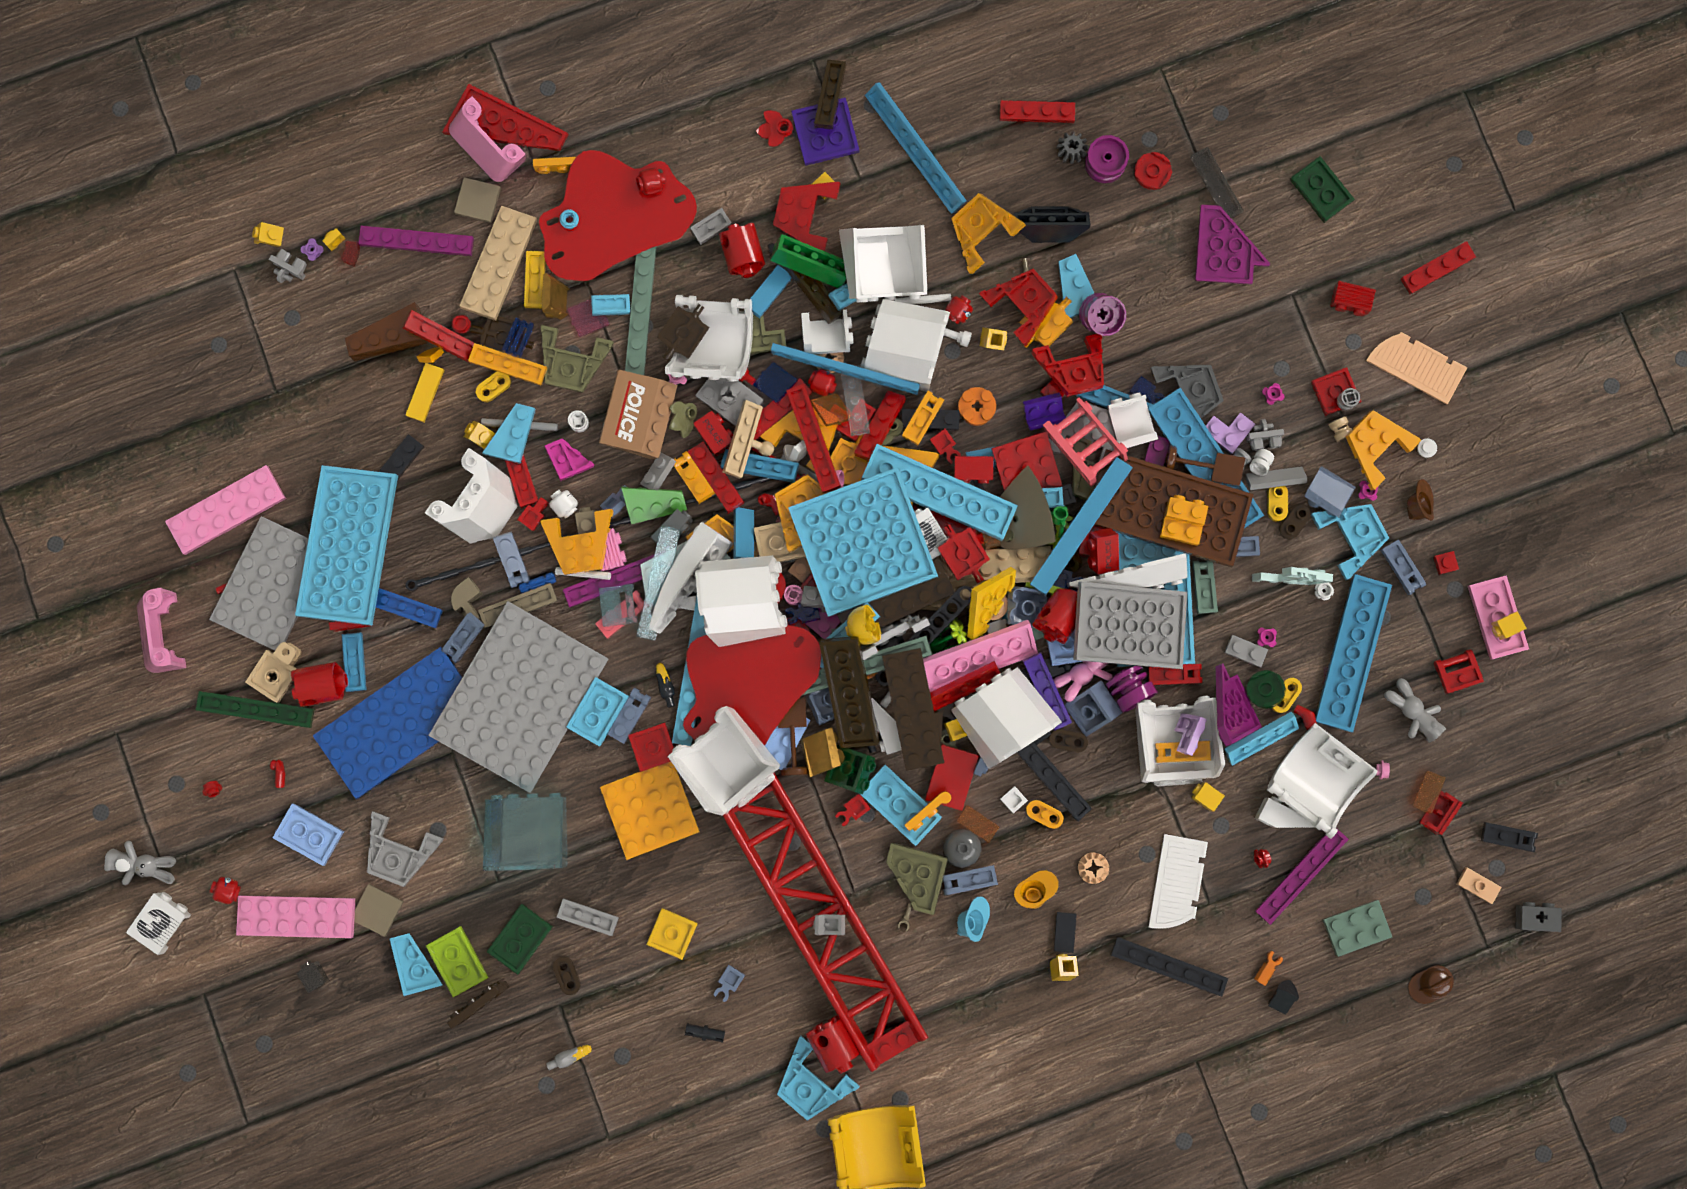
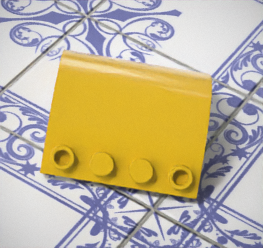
(877, 1148)

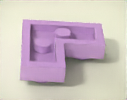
(1230, 437)
(1191, 728)

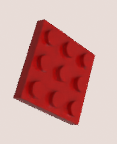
(1030, 451)

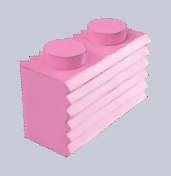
(614, 556)

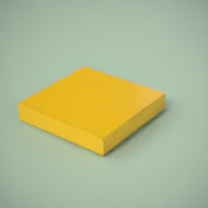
(672, 933)

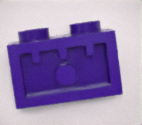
(1043, 409)

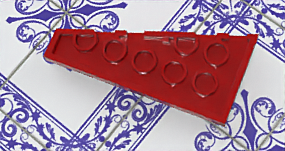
(510, 124)

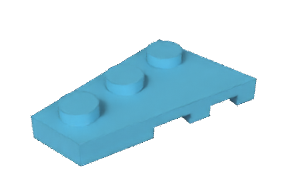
(1073, 284)
(512, 435)
(412, 966)

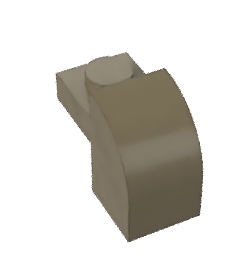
(464, 595)

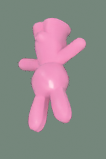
(1081, 675)

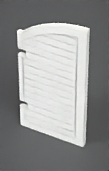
(1177, 881)

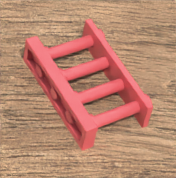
(1077, 459)

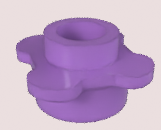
(312, 255)

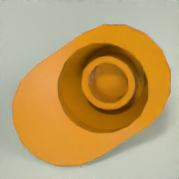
(1036, 889)

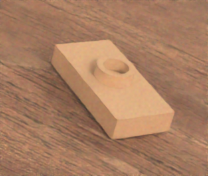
(1478, 885)

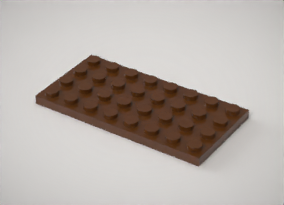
(1142, 502)

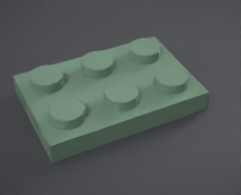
(1357, 928)

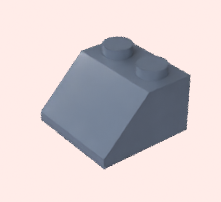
(1093, 708)

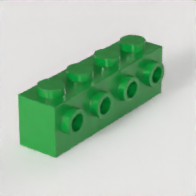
(809, 261)

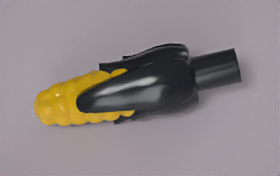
(665, 685)

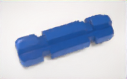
(537, 582)

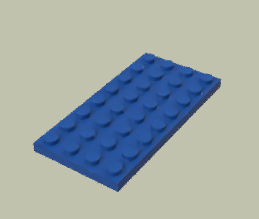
(390, 724)

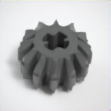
(1070, 153)

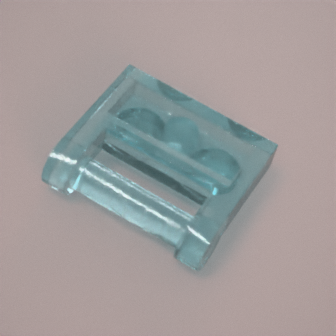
(611, 605)

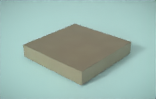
(477, 200)
(377, 910)

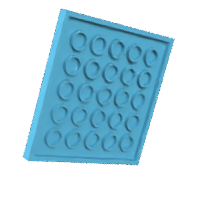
(863, 542)

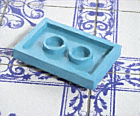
(597, 711)

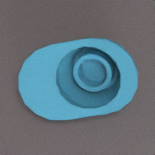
(974, 920)

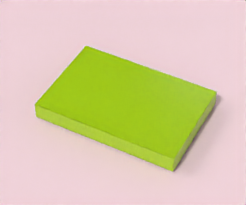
(457, 961)

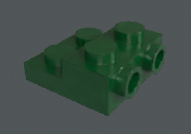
(852, 772)

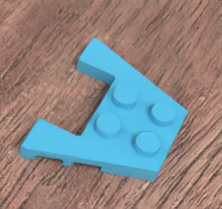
(1361, 530)
(805, 1090)

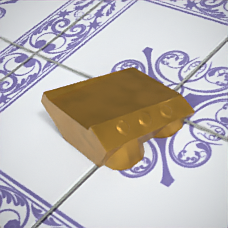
(554, 297)
(821, 752)

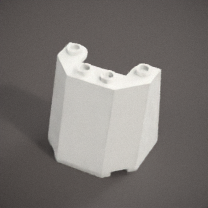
(884, 262)
(905, 341)
(483, 504)
(740, 599)
(1004, 716)
(1158, 726)
(725, 764)

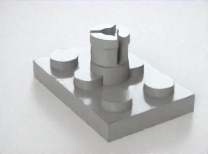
(727, 397)

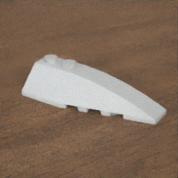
(1146, 575)
(681, 580)

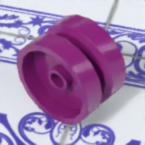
(1105, 148)

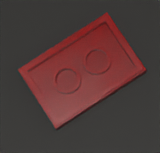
(953, 776)

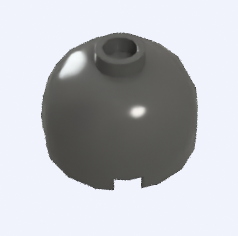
(962, 848)

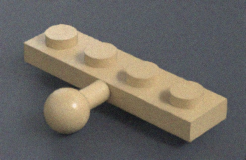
(744, 439)

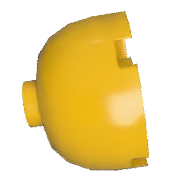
(862, 625)

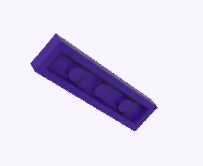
(1046, 687)

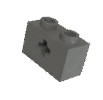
(1549, 920)

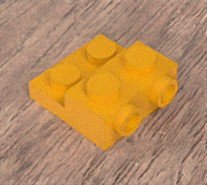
(1184, 520)

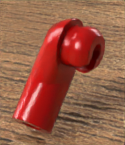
(768, 500)
(1307, 715)
(280, 774)

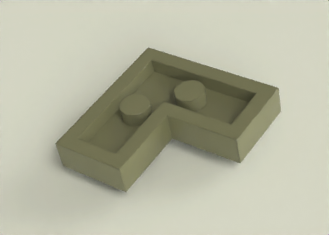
(762, 340)

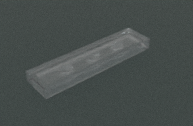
(855, 405)

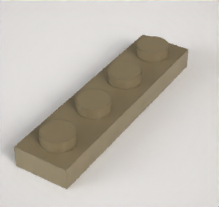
(527, 601)

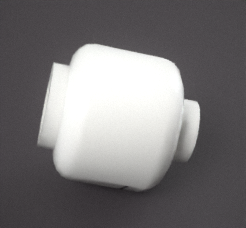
(563, 503)

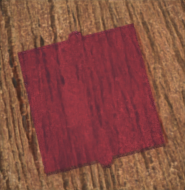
(583, 319)

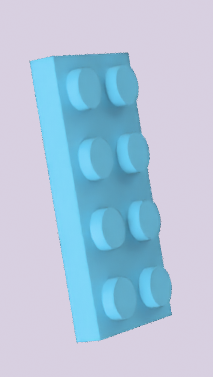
(898, 803)

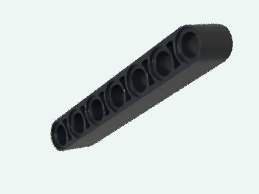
(942, 612)

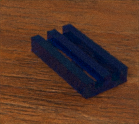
(523, 324)

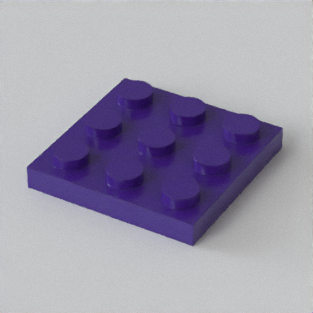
(825, 144)

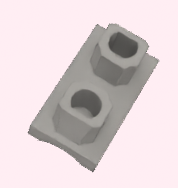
(281, 261)
(1256, 439)

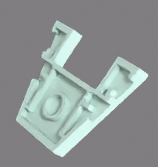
(1295, 576)

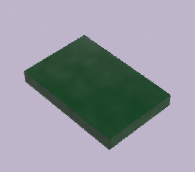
(1322, 189)
(520, 939)

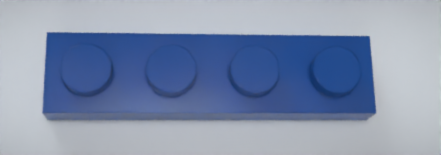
(408, 608)

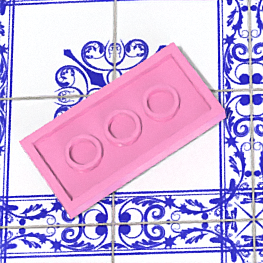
(1491, 602)

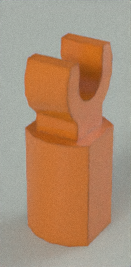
(1267, 969)

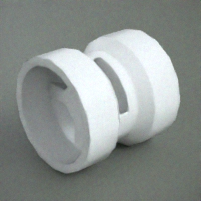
(578, 421)
(1261, 462)

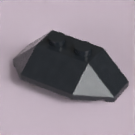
(1053, 223)

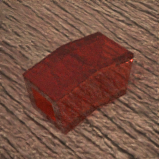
(351, 253)

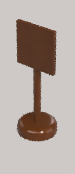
(1226, 469)
(794, 718)

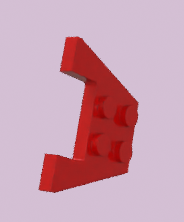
(797, 208)
(1030, 296)
(1078, 373)

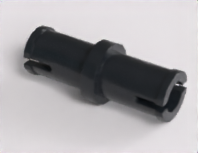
(704, 1032)

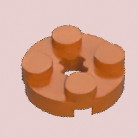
(970, 414)

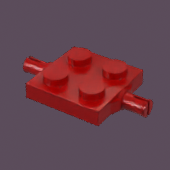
(963, 553)

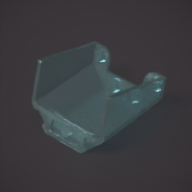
(525, 832)

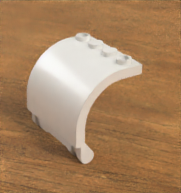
(725, 346)
(1320, 778)

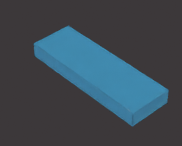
(769, 290)
(743, 533)
(354, 661)

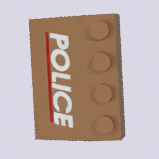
(638, 414)

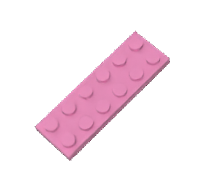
(225, 510)
(1002, 646)
(295, 916)

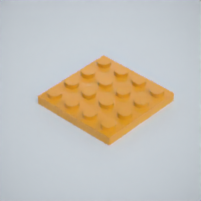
(649, 809)

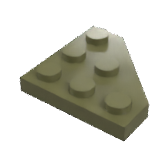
(918, 875)

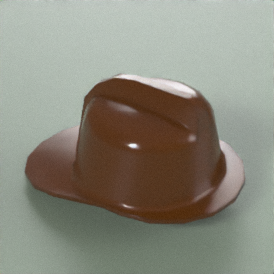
(1421, 503)
(1431, 984)

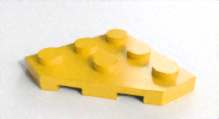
(987, 600)

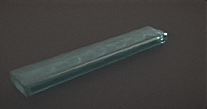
(661, 566)

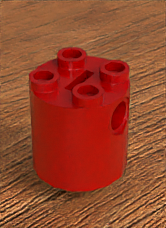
(742, 250)
(1058, 616)
(319, 684)
(833, 1045)

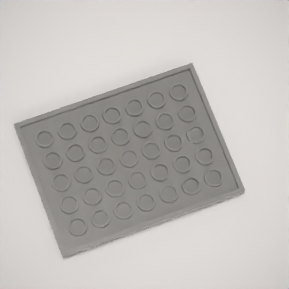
(518, 697)

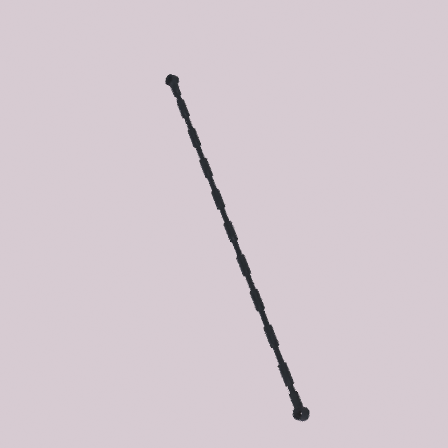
(527, 550)

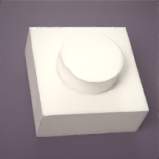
(1013, 799)

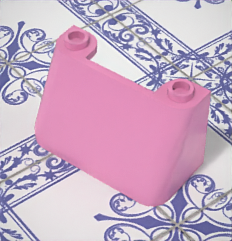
(495, 162)
(149, 608)

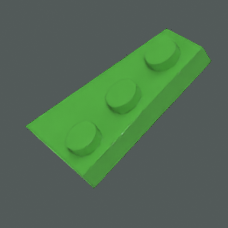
(650, 503)

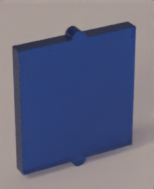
(775, 382)

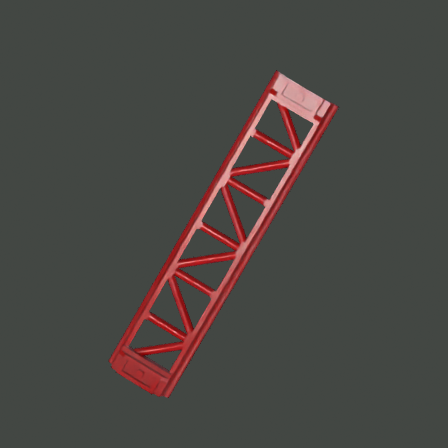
(882, 1045)

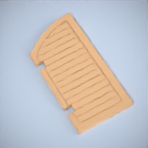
(1418, 366)

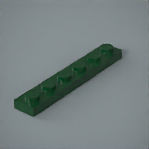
(255, 709)

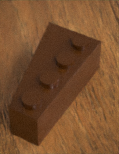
(384, 336)

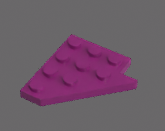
(1224, 249)
(1234, 710)

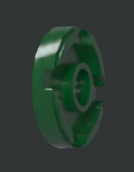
(1266, 689)

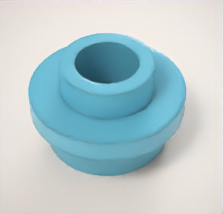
(569, 213)

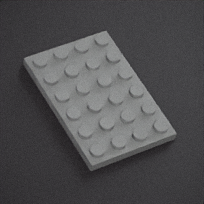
(264, 585)
(1130, 625)

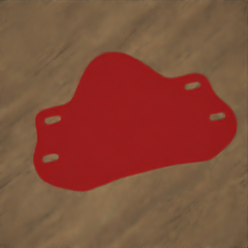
(612, 216)
(752, 677)

